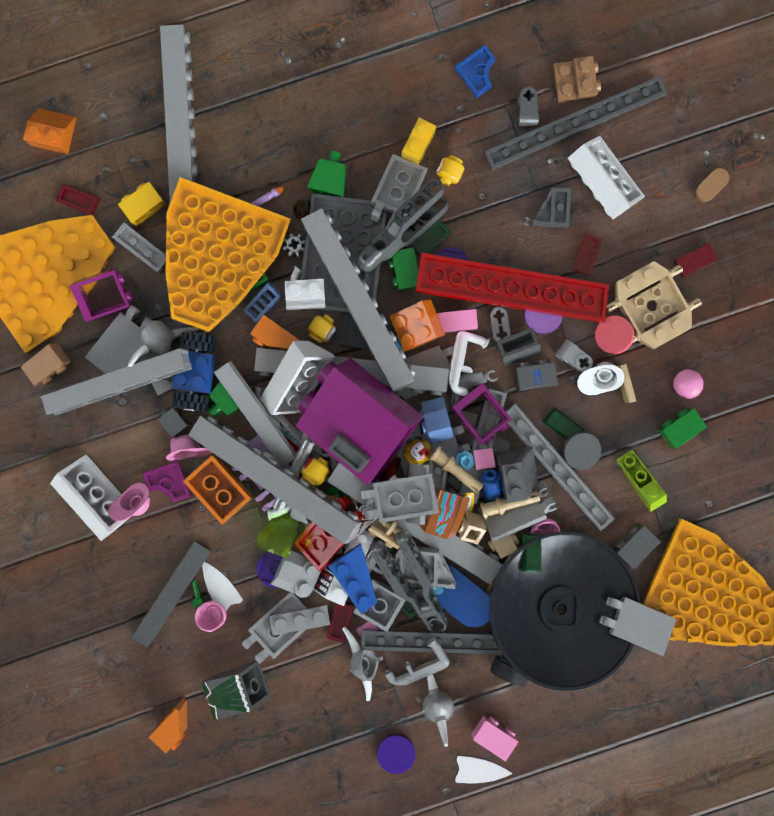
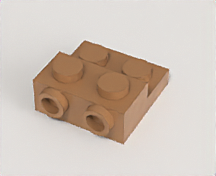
(576, 79)

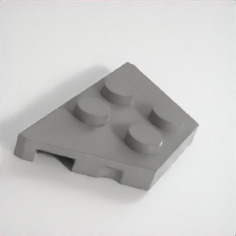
(441, 573)

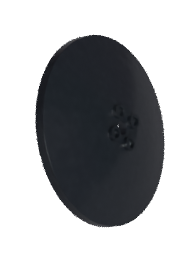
(570, 647)

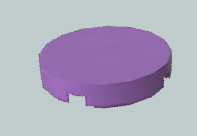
(542, 322)

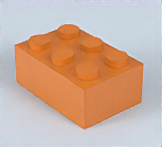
(218, 489)

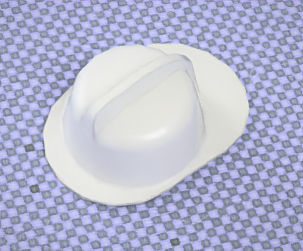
(600, 379)

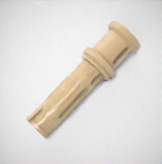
(448, 464)
(500, 506)

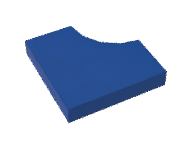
(475, 70)

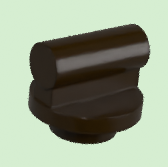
(301, 209)

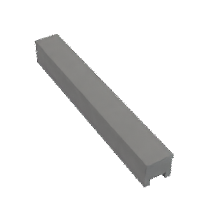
(117, 382)

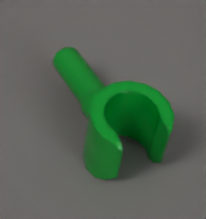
(199, 600)

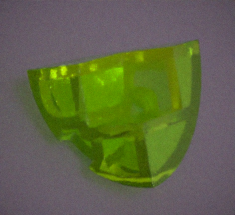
(278, 535)

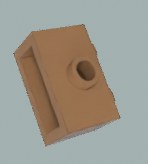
(46, 364)

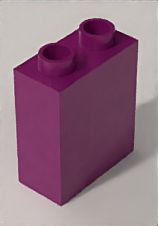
(361, 410)

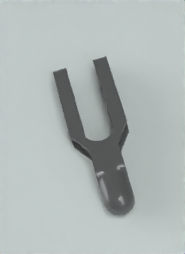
(397, 234)
(422, 598)

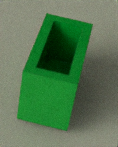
(405, 269)
(681, 428)

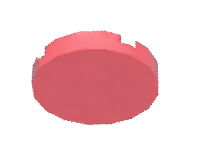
(614, 334)

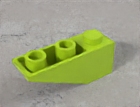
(642, 481)

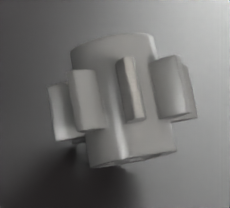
(290, 243)

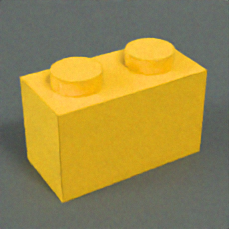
(418, 141)
(141, 203)

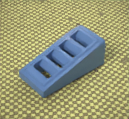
(269, 286)

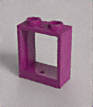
(83, 301)
(501, 426)

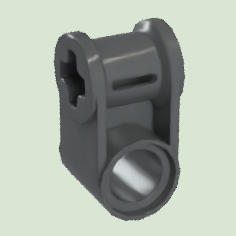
(527, 110)

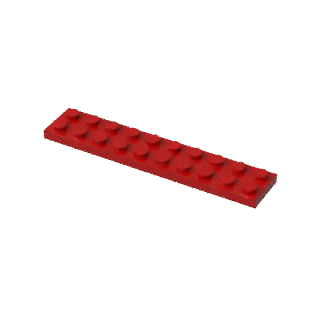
(512, 288)

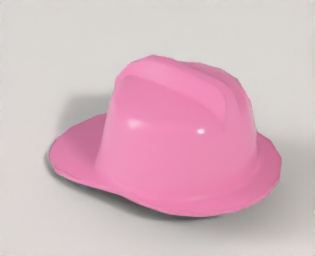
(185, 447)
(130, 503)

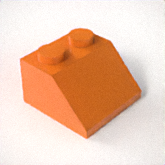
(50, 130)
(171, 729)

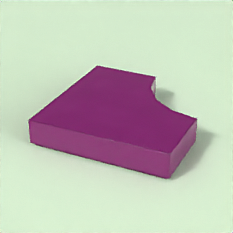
(168, 480)

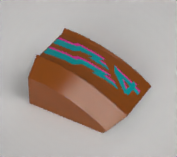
(450, 515)

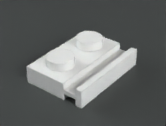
(305, 294)

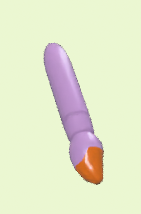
(268, 196)

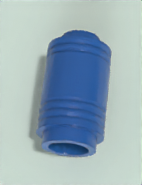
(492, 485)

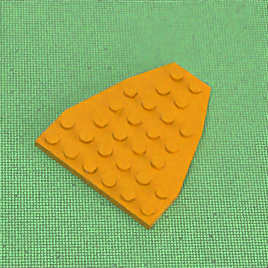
(216, 252)
(38, 273)
(711, 591)

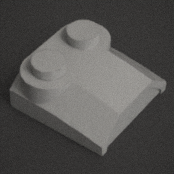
(296, 575)
(387, 606)

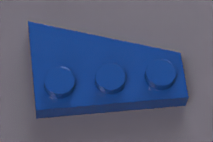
(354, 577)

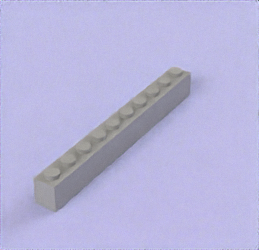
(178, 104)
(357, 300)
(425, 377)
(276, 479)
(461, 552)

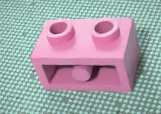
(494, 737)

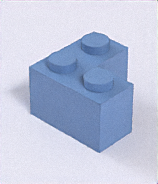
(437, 421)

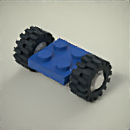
(199, 377)

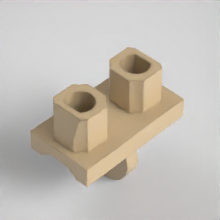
(385, 531)

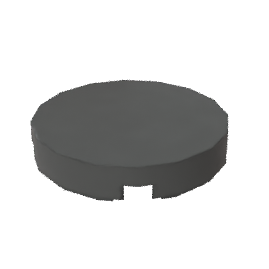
(582, 450)

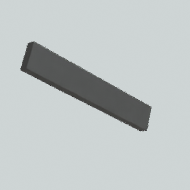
(171, 594)

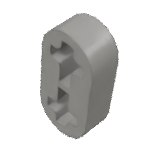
(504, 323)

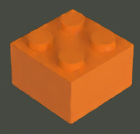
(417, 325)

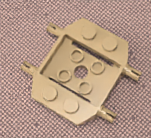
(667, 300)

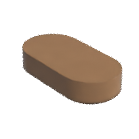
(712, 185)

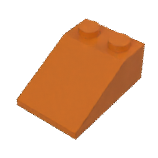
(272, 335)

